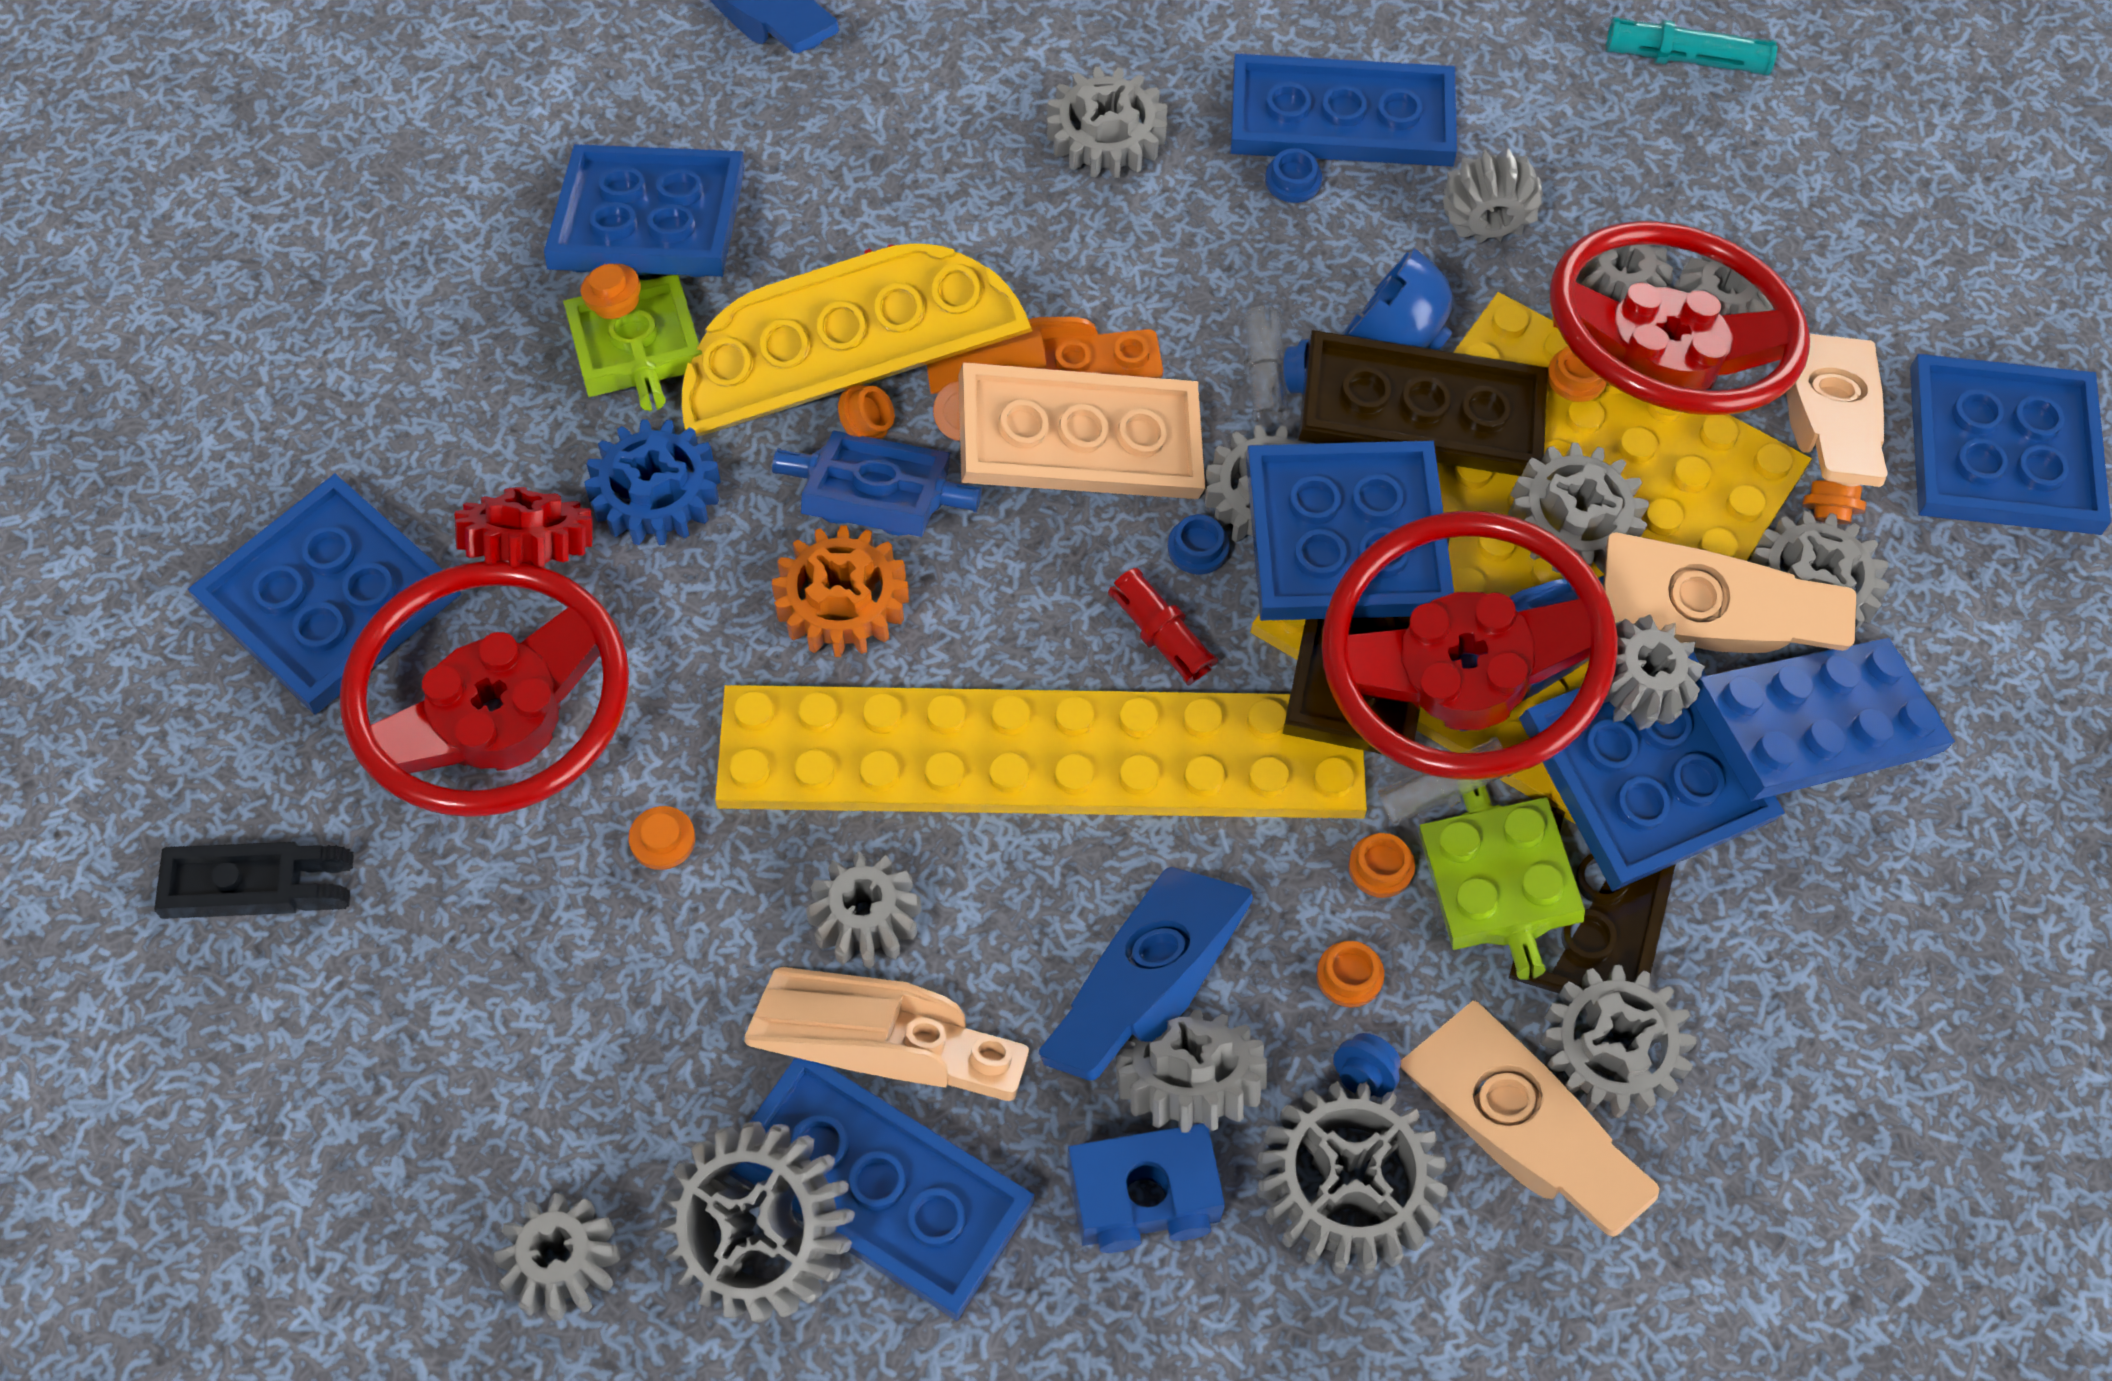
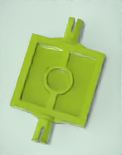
(636, 348)
(1502, 876)

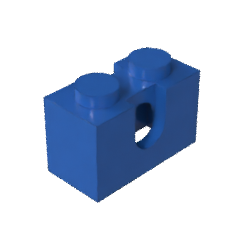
(1173, 1159)

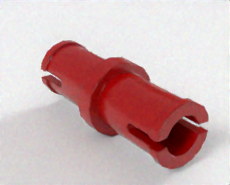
(1162, 626)

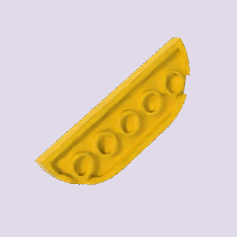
(844, 331)

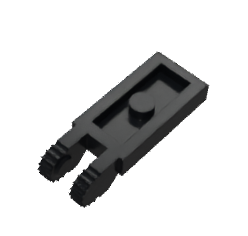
(248, 879)

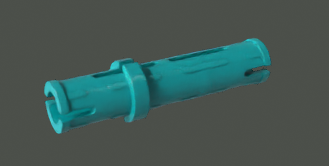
(1698, 47)

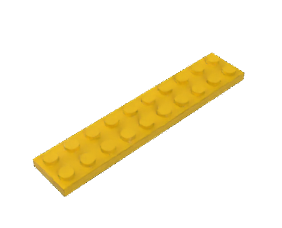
(1027, 753)

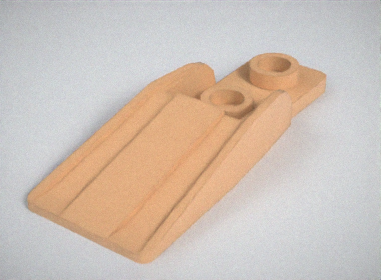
(1841, 410)
(1723, 599)
(882, 1032)
(1528, 1119)

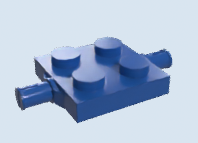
(875, 483)

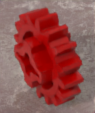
(523, 528)

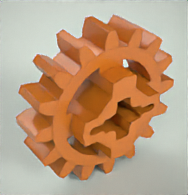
(838, 613)

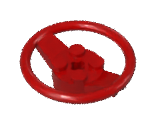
(1673, 342)
(1510, 648)
(526, 675)

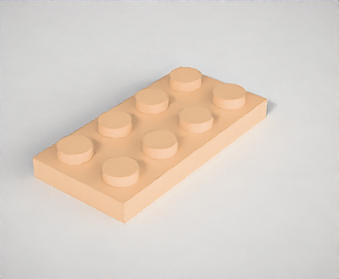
(1080, 431)

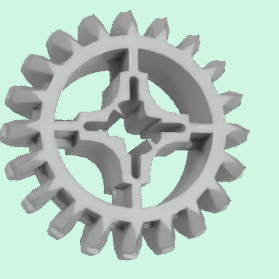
(709, 1196)
(1369, 1197)

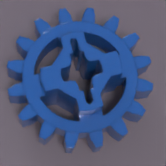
(659, 486)

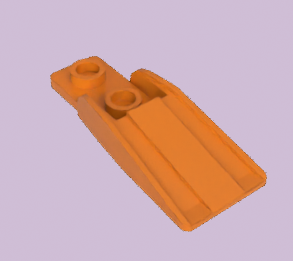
(1063, 346)

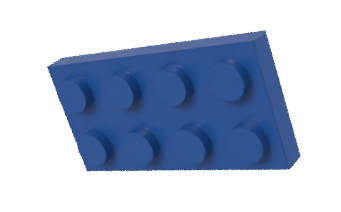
(1344, 109)
(1820, 718)
(918, 1201)

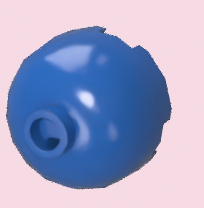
(1407, 306)

